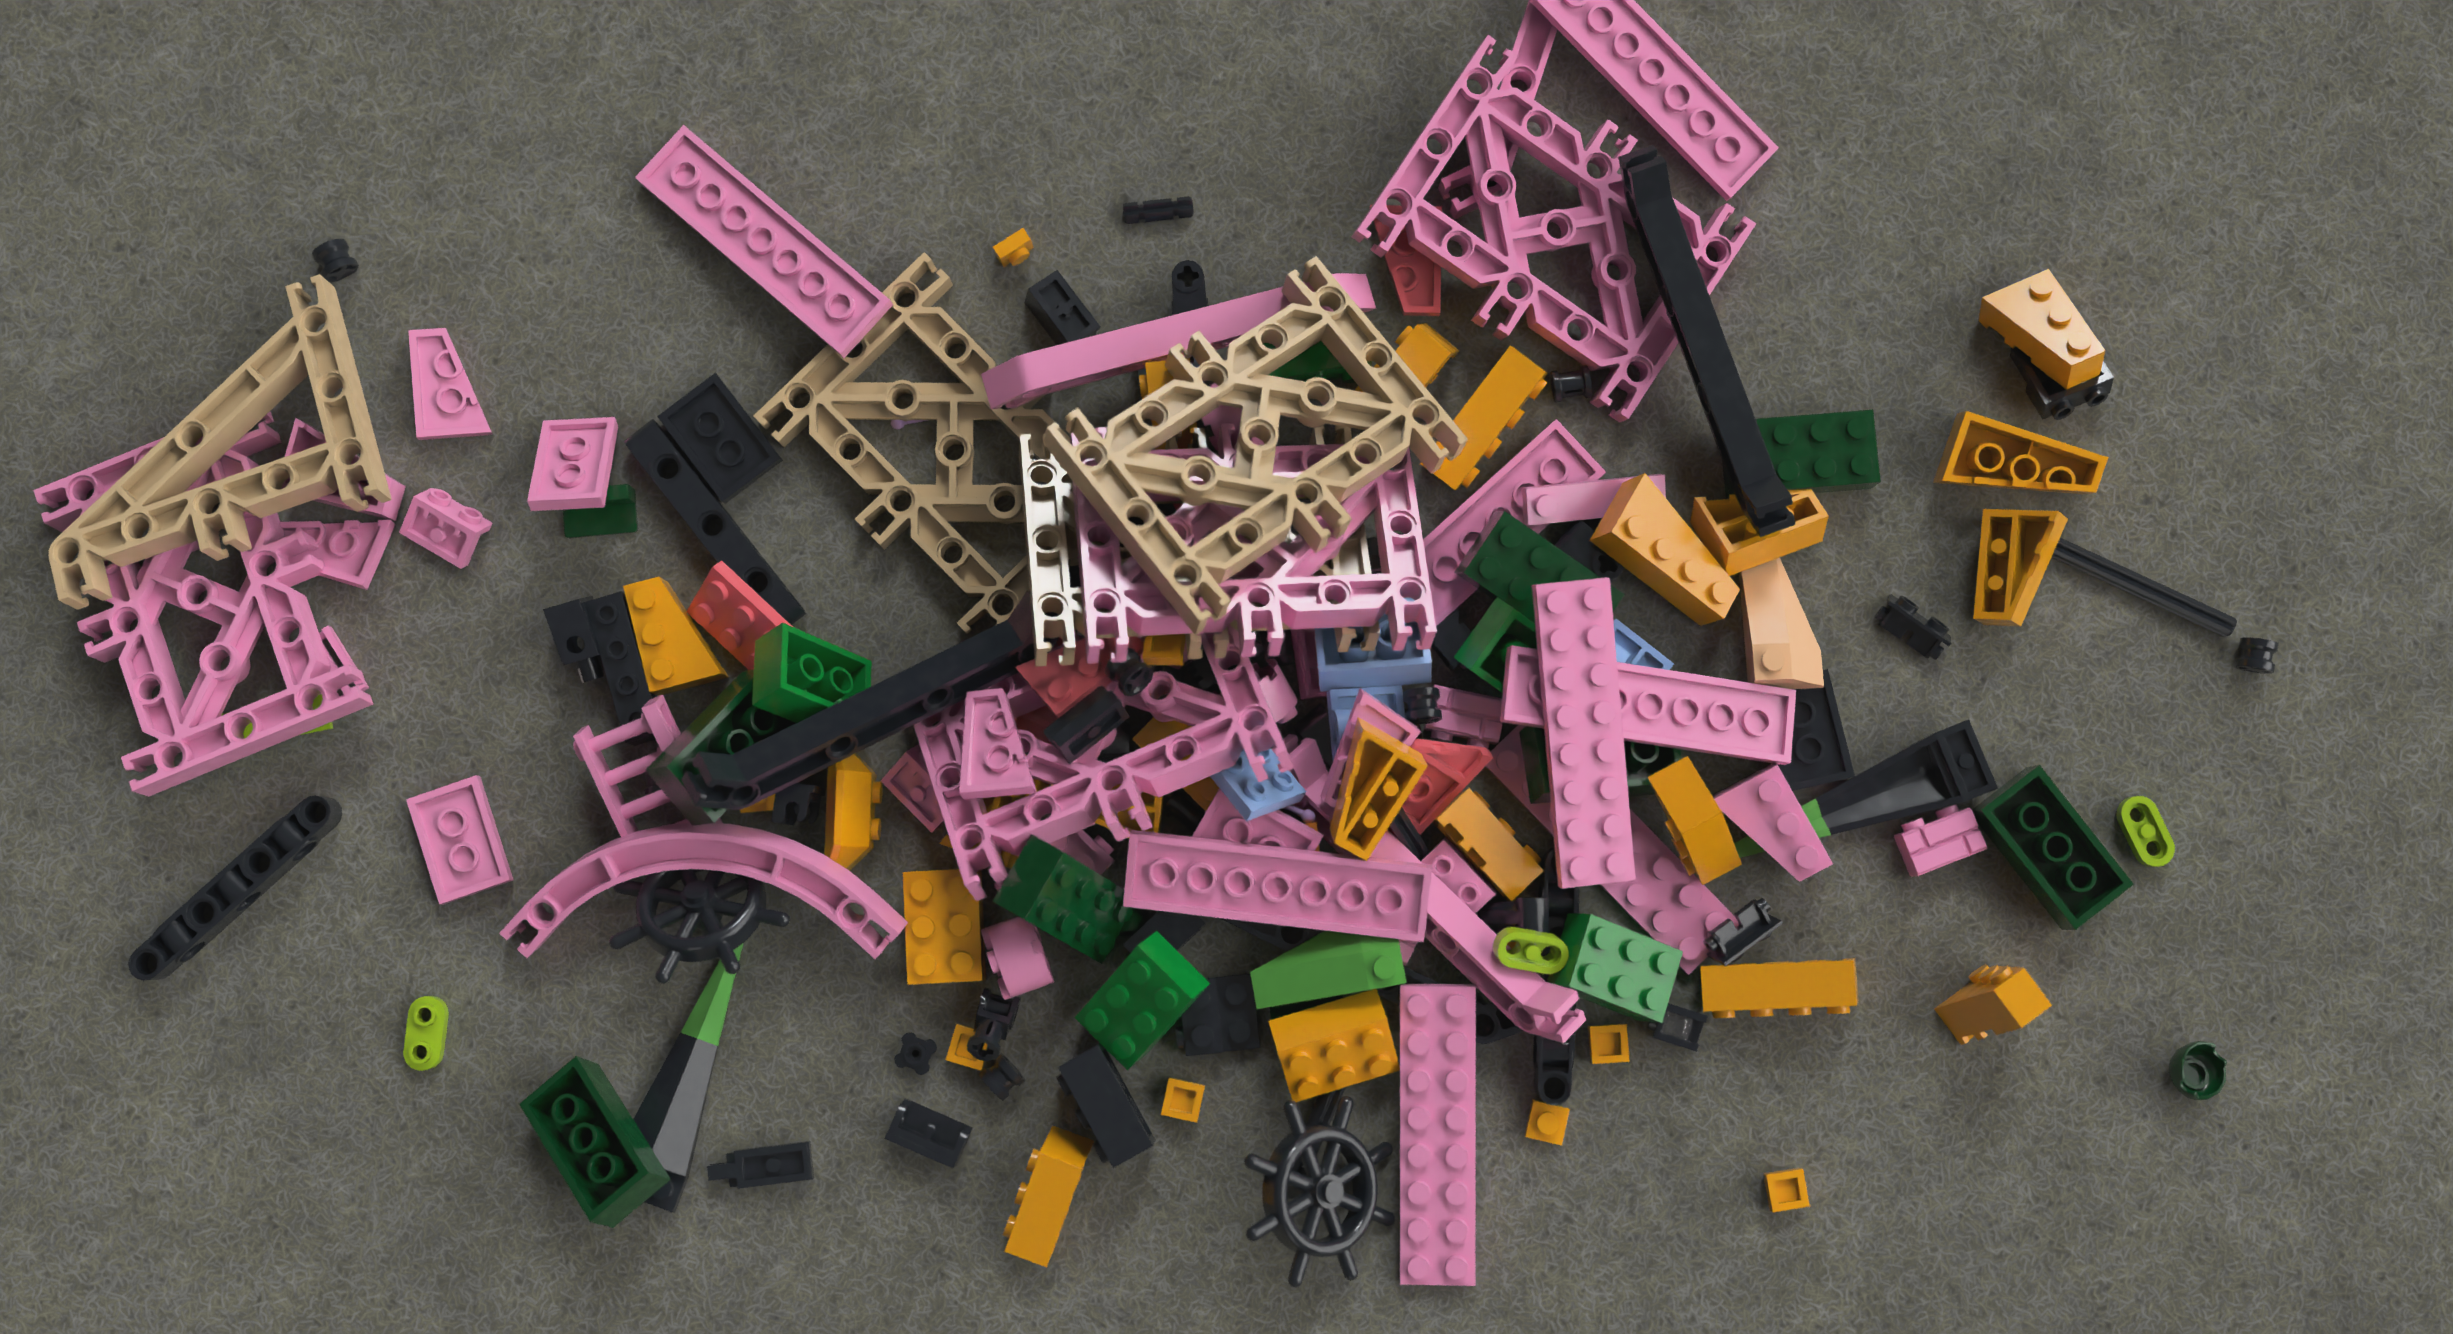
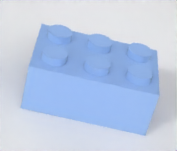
(1371, 668)

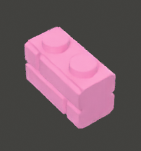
(1467, 717)
(1939, 841)

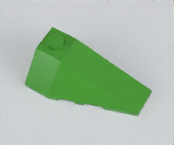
(1328, 967)

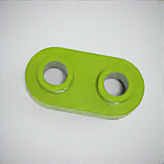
(2147, 829)
(1528, 949)
(429, 1034)

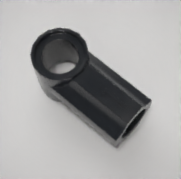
(1521, 913)

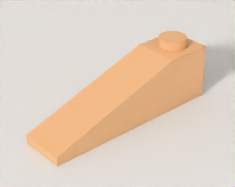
(1776, 631)

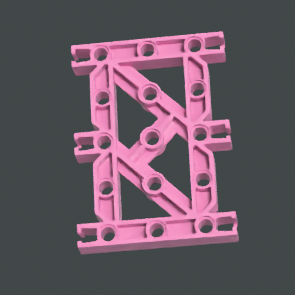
(1509, 239)
(1287, 569)
(262, 601)
(1083, 788)

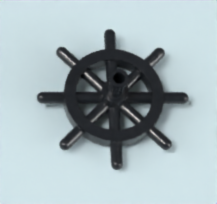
(701, 907)
(1319, 1190)

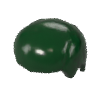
(2199, 1081)

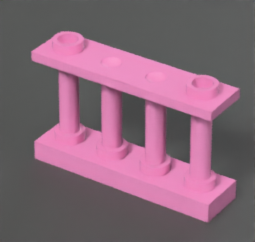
(654, 719)

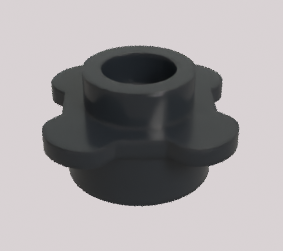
(911, 1043)

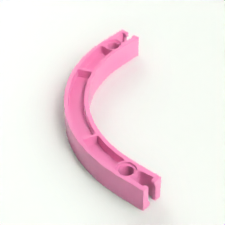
(717, 848)

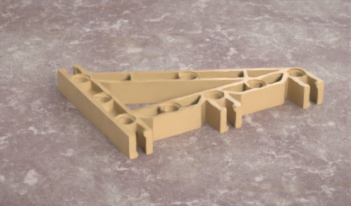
(155, 486)

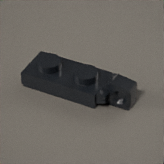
(765, 1165)

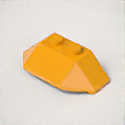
(851, 811)

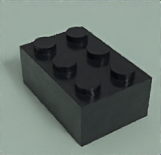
(1105, 1106)

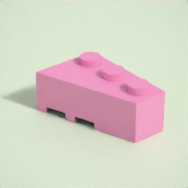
(305, 437)
(1775, 820)

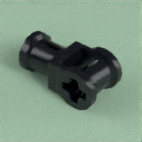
(992, 1024)

